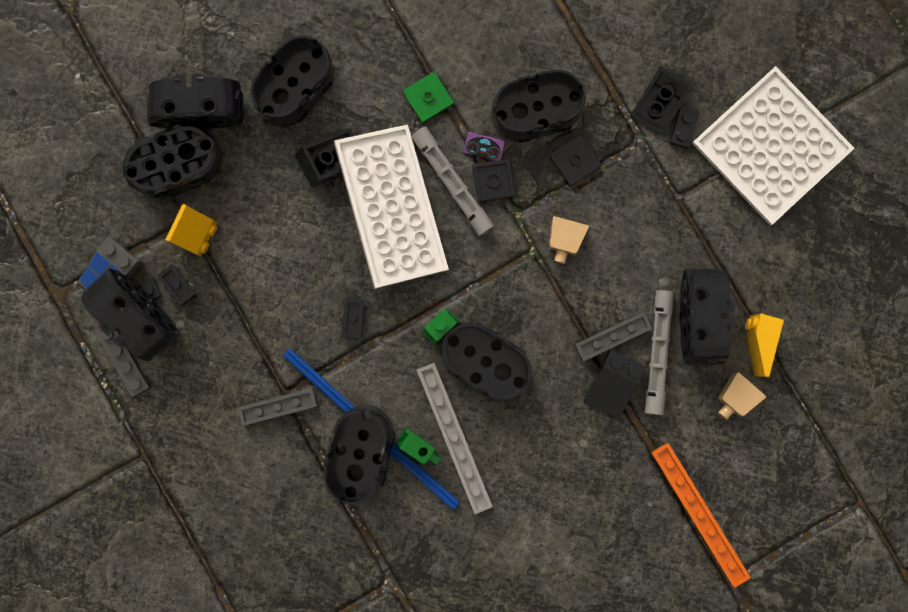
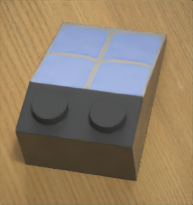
(110, 255)

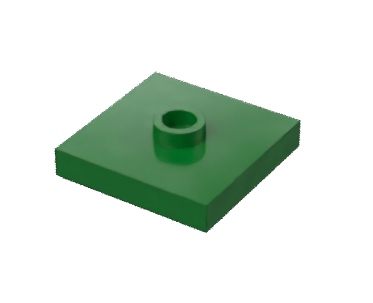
(428, 97)

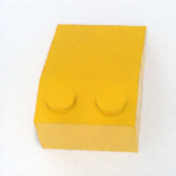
(192, 230)
(762, 340)

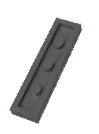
(613, 336)
(124, 364)
(277, 406)

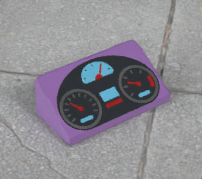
(484, 146)

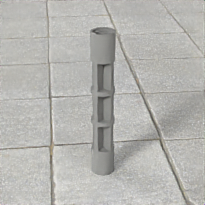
(430, 148)
(663, 311)

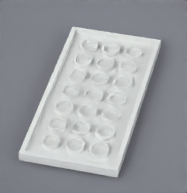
(391, 206)

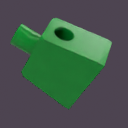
(440, 326)
(412, 442)

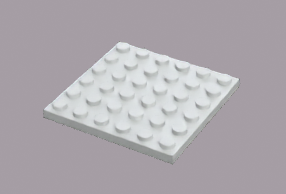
(773, 146)

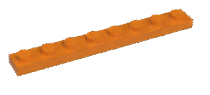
(700, 515)

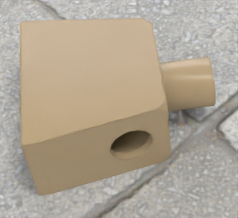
(565, 237)
(739, 396)

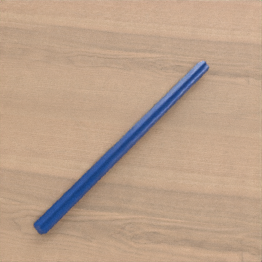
(396, 452)

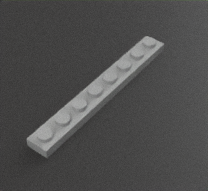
(454, 438)

